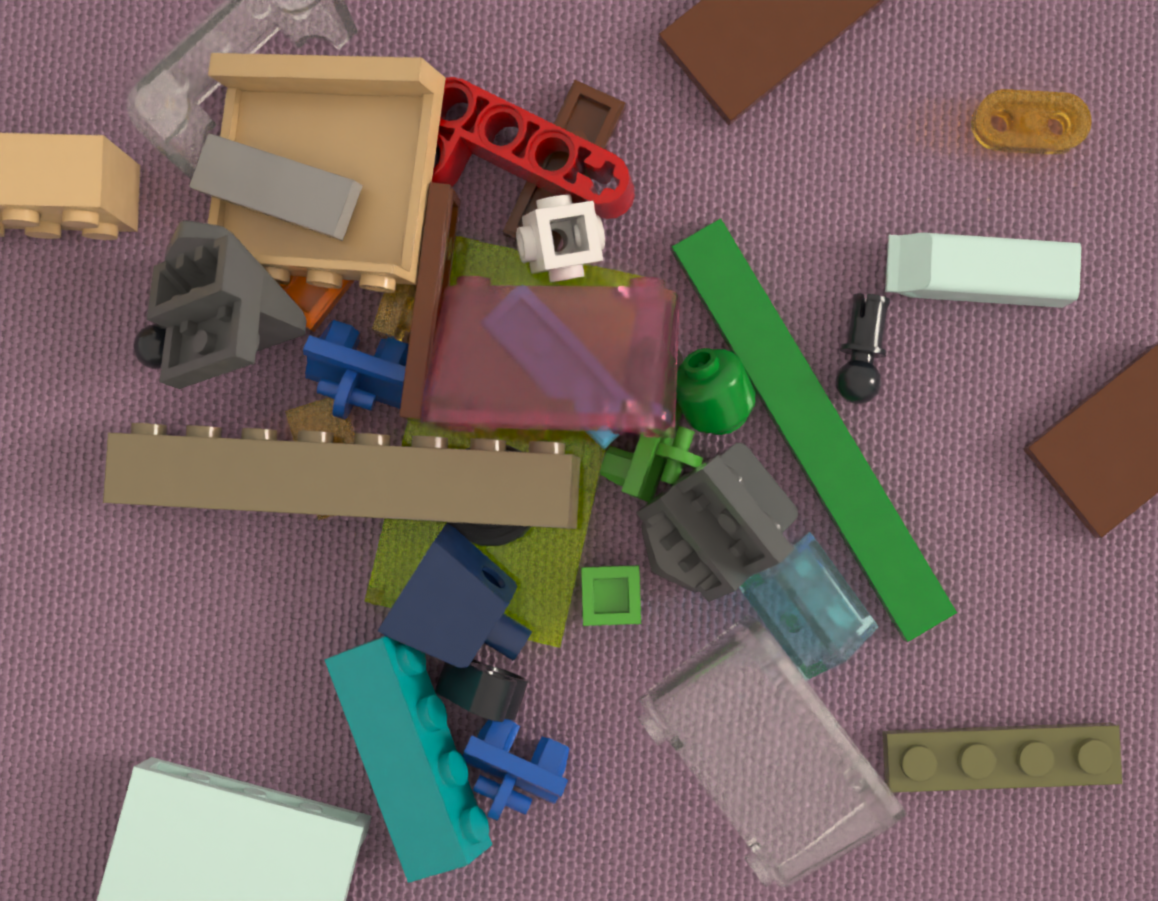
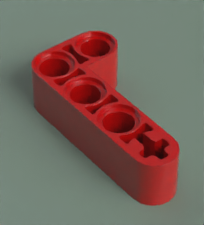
(526, 153)

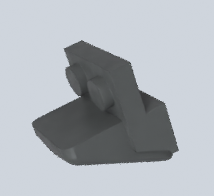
(216, 305)
(718, 524)

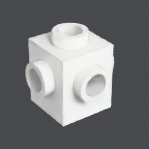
(580, 231)

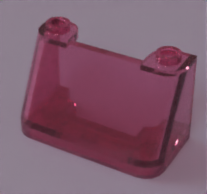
(554, 358)

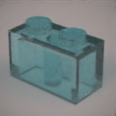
(810, 608)

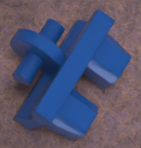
(354, 376)
(538, 777)

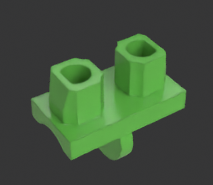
(642, 470)

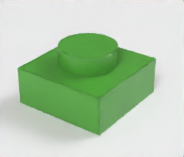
(611, 595)

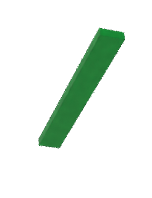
(813, 431)

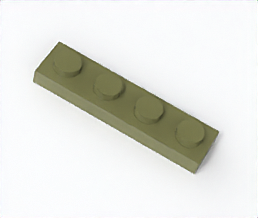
(1002, 757)

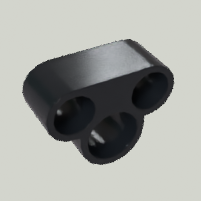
(483, 690)

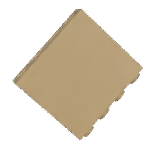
(350, 118)

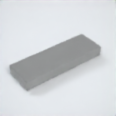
(276, 186)

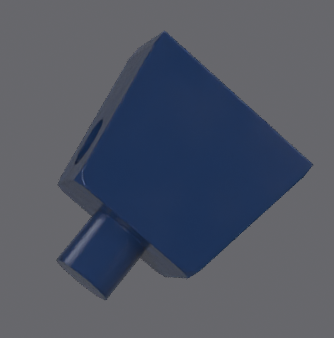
(456, 604)

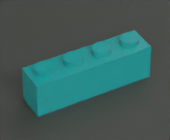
(410, 757)

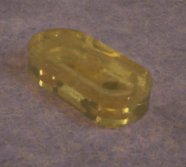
(1027, 121)

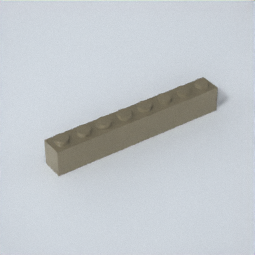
(344, 479)

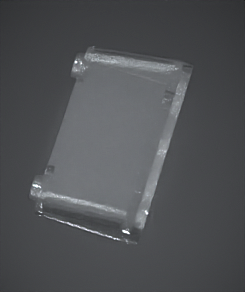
(168, 90)
(769, 754)

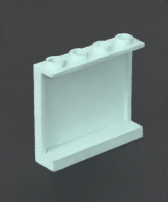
(227, 840)

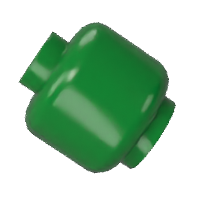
(714, 391)

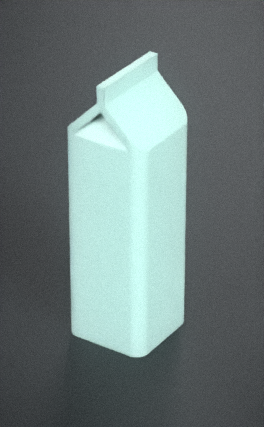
(983, 269)

